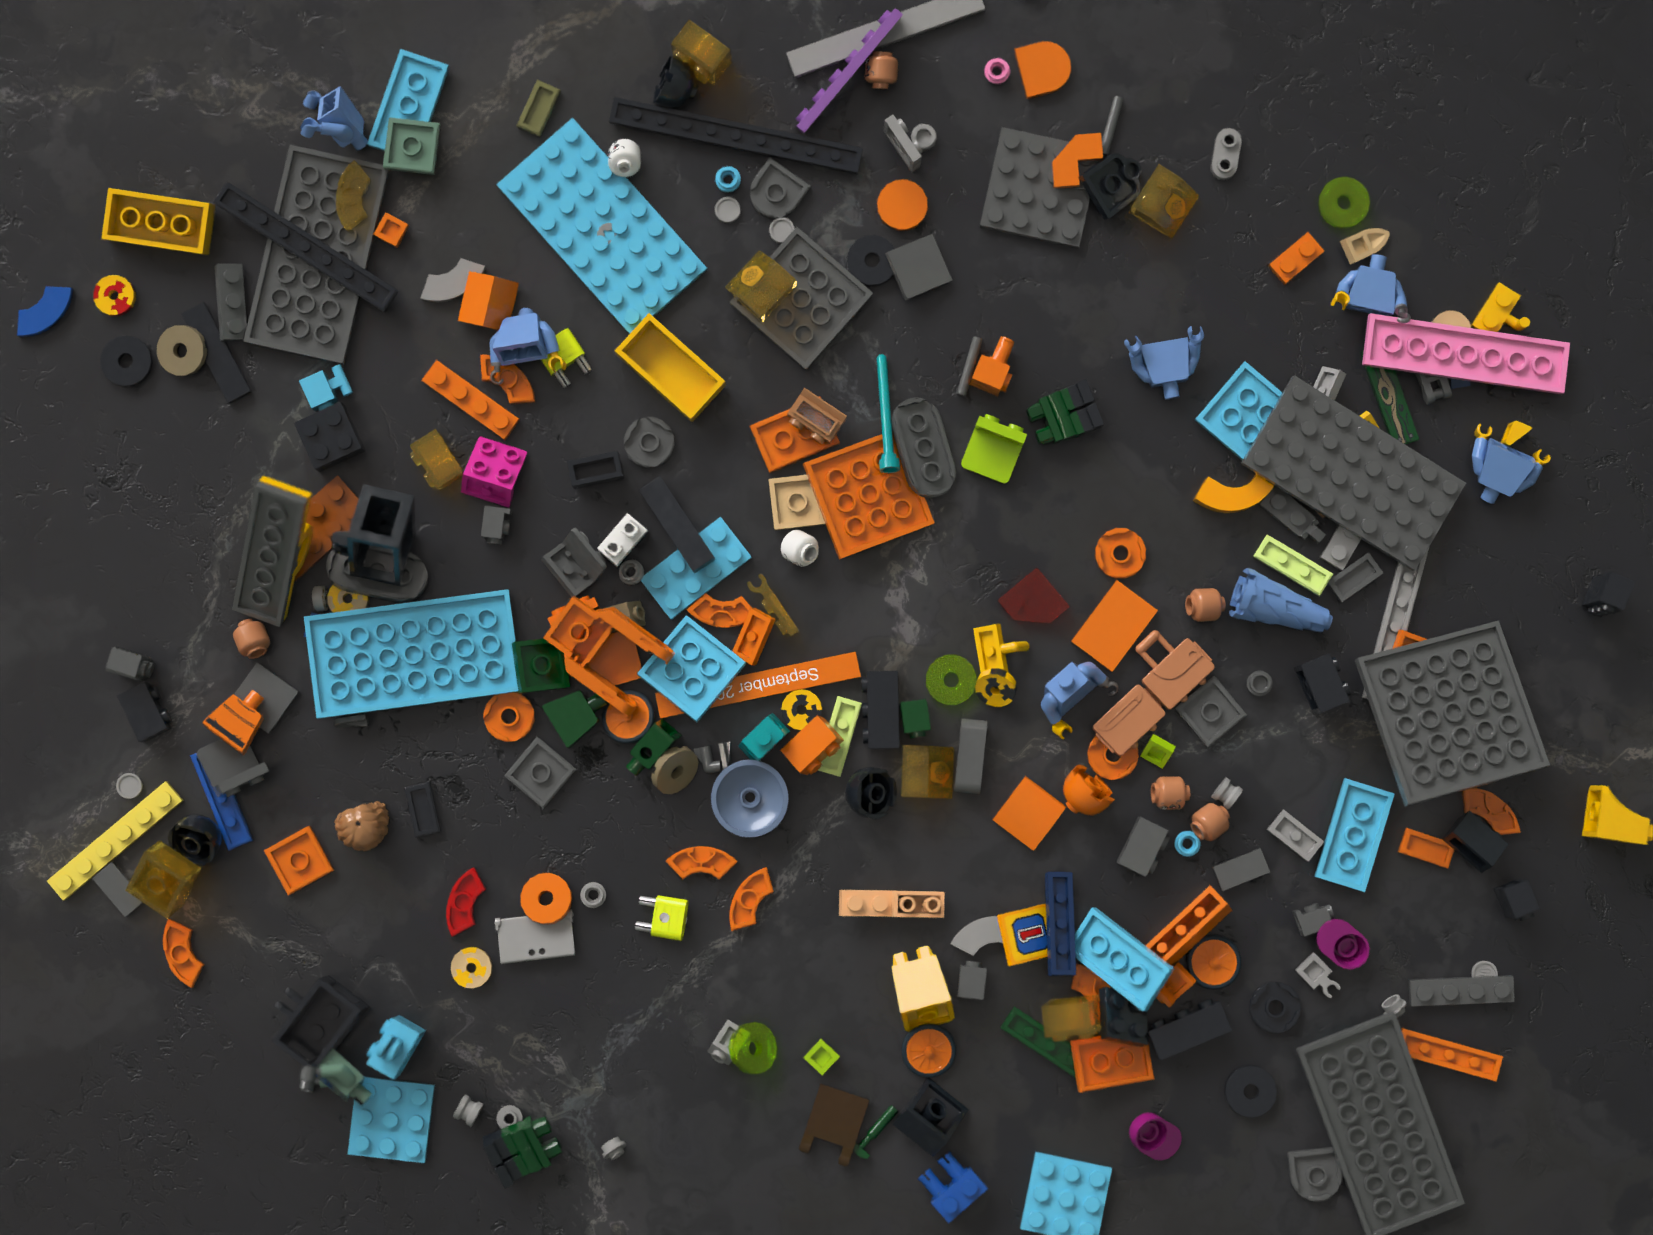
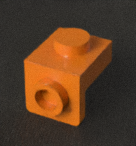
(1176, 985)

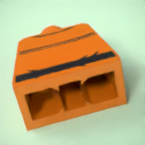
(236, 721)

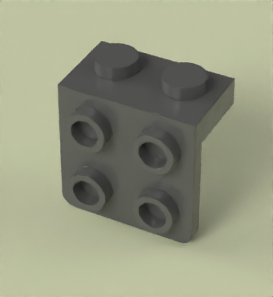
(575, 563)
(229, 768)

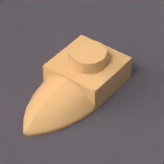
(1364, 243)

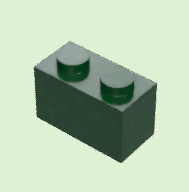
(915, 718)

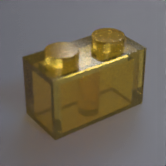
(436, 459)

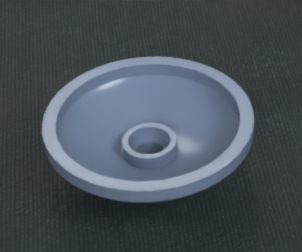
(747, 817)

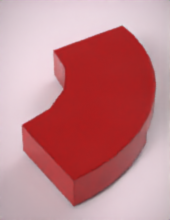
(462, 900)

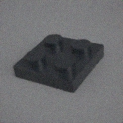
(1121, 1019)

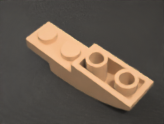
(891, 903)

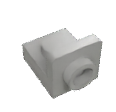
(720, 1047)

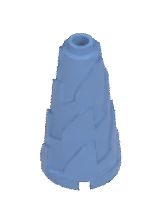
(1273, 603)

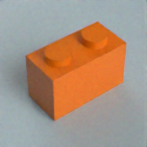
(812, 745)

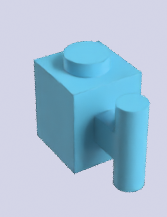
(320, 389)

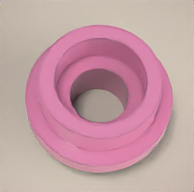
(997, 63)

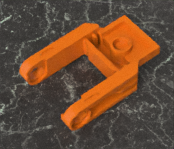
(582, 632)

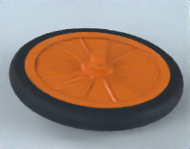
(629, 728)
(1214, 962)
(928, 1050)

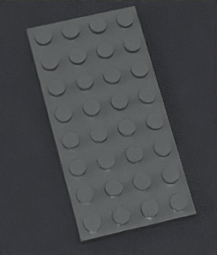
(293, 302)
(1353, 473)
(1380, 1125)

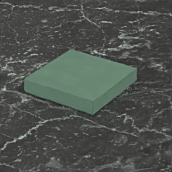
(411, 146)

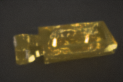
(772, 604)

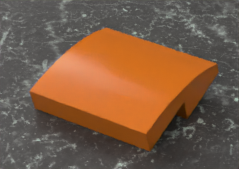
(1029, 813)

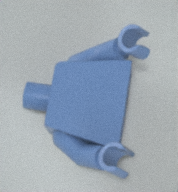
(336, 118)
(1166, 361)

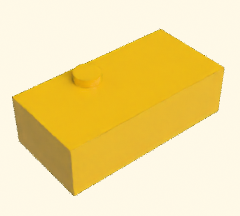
(158, 221)

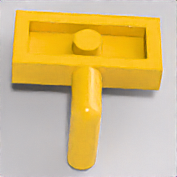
(1497, 311)

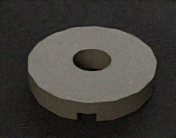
(168, 346)
(674, 782)

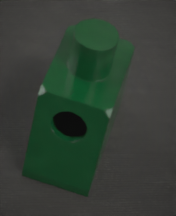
(574, 715)
(659, 740)

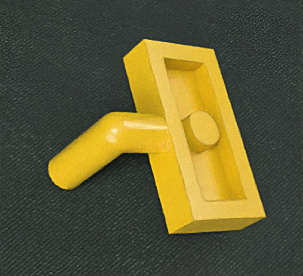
(992, 649)

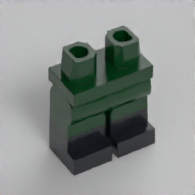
(1057, 414)
(520, 1149)

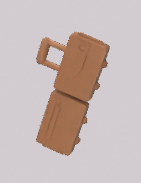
(1165, 687)

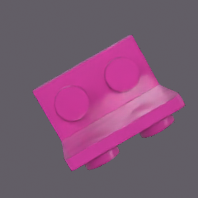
(493, 471)

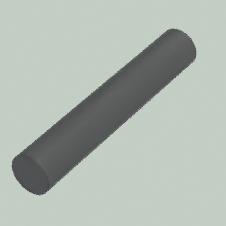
(1111, 124)
(969, 366)

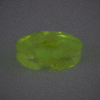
(1351, 189)
(951, 664)
(765, 1048)

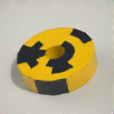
(996, 678)
(798, 698)

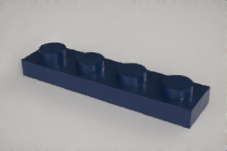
(1060, 924)

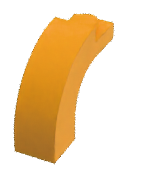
(1230, 500)

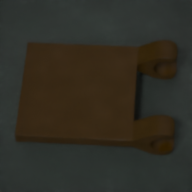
(836, 1119)

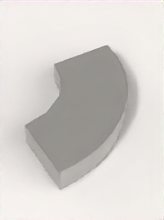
(451, 284)
(978, 934)

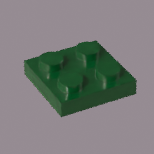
(539, 666)

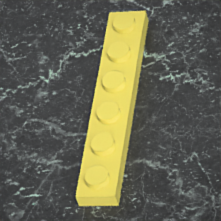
(115, 840)

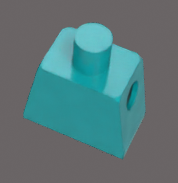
(763, 738)

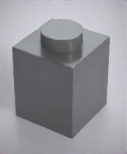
(971, 980)

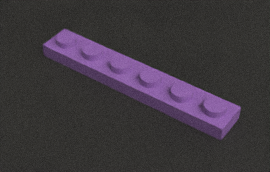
(854, 61)

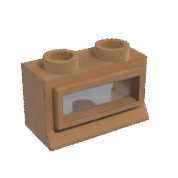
(816, 416)

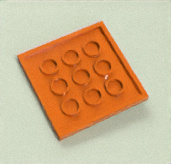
(860, 501)

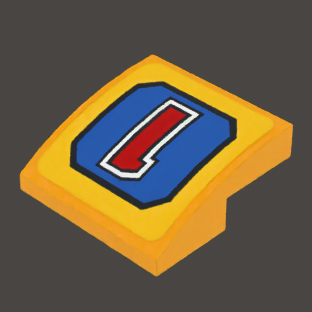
(1024, 934)

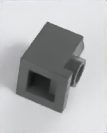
(495, 524)
(1312, 918)

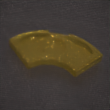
(350, 194)

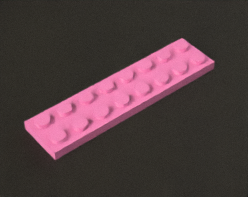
(1466, 354)

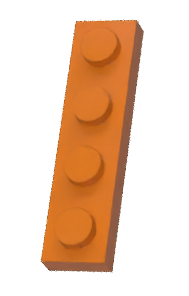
(470, 400)
(1452, 1055)

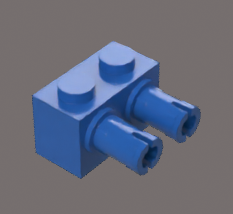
(959, 1193)

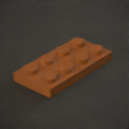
(328, 512)

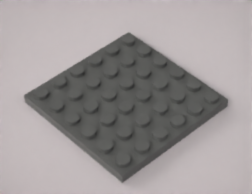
(1452, 713)

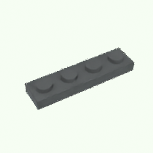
(1461, 990)

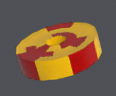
(106, 287)

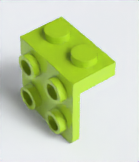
(993, 449)

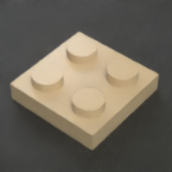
(794, 503)

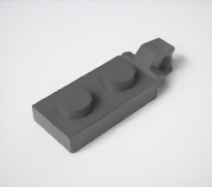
(1292, 515)

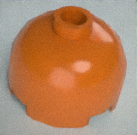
(1086, 793)

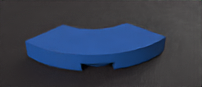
(46, 312)

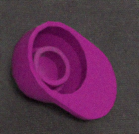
(1343, 944)
(1155, 1136)

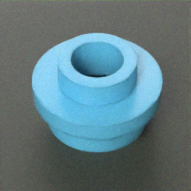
(728, 171)
(1179, 843)

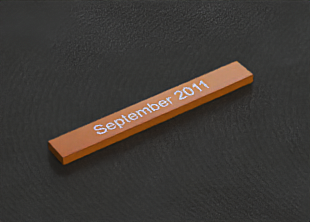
(778, 681)

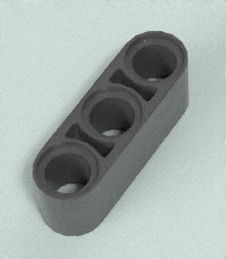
(970, 756)

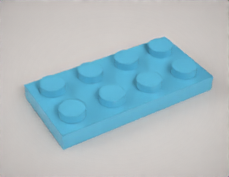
(409, 94)
(675, 583)
(1354, 835)
(1120, 959)

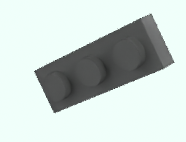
(230, 302)

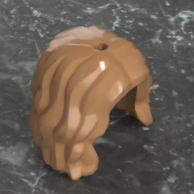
(370, 832)

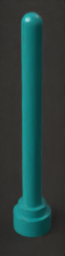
(889, 462)

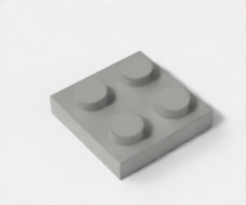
(908, 150)

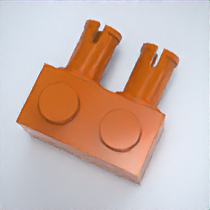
(992, 372)

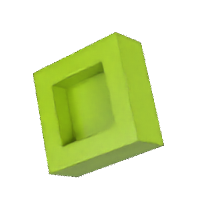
(1157, 751)
(821, 1056)

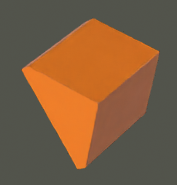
(487, 300)

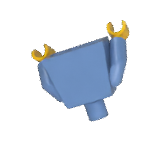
(1503, 467)

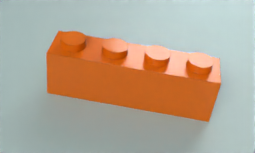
(1190, 926)

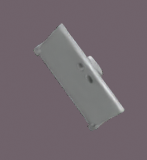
(545, 941)

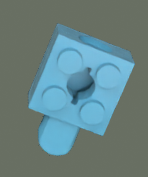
(395, 1047)

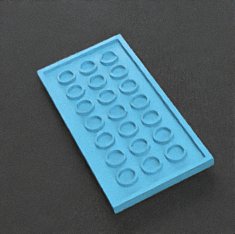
(567, 198)
(411, 653)

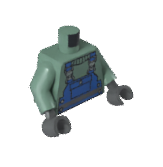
(338, 1076)

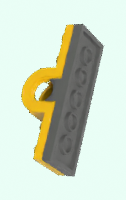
(272, 550)

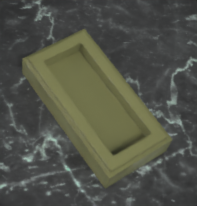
(538, 108)

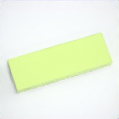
(1293, 565)
(844, 722)

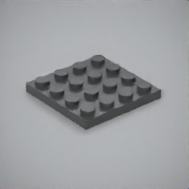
(1023, 193)
(816, 307)

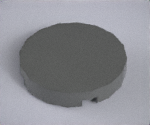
(649, 442)

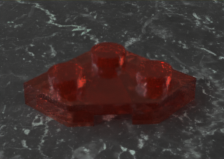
(1033, 600)

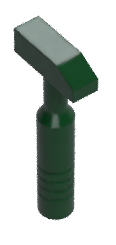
(874, 1131)

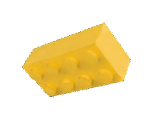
(670, 367)

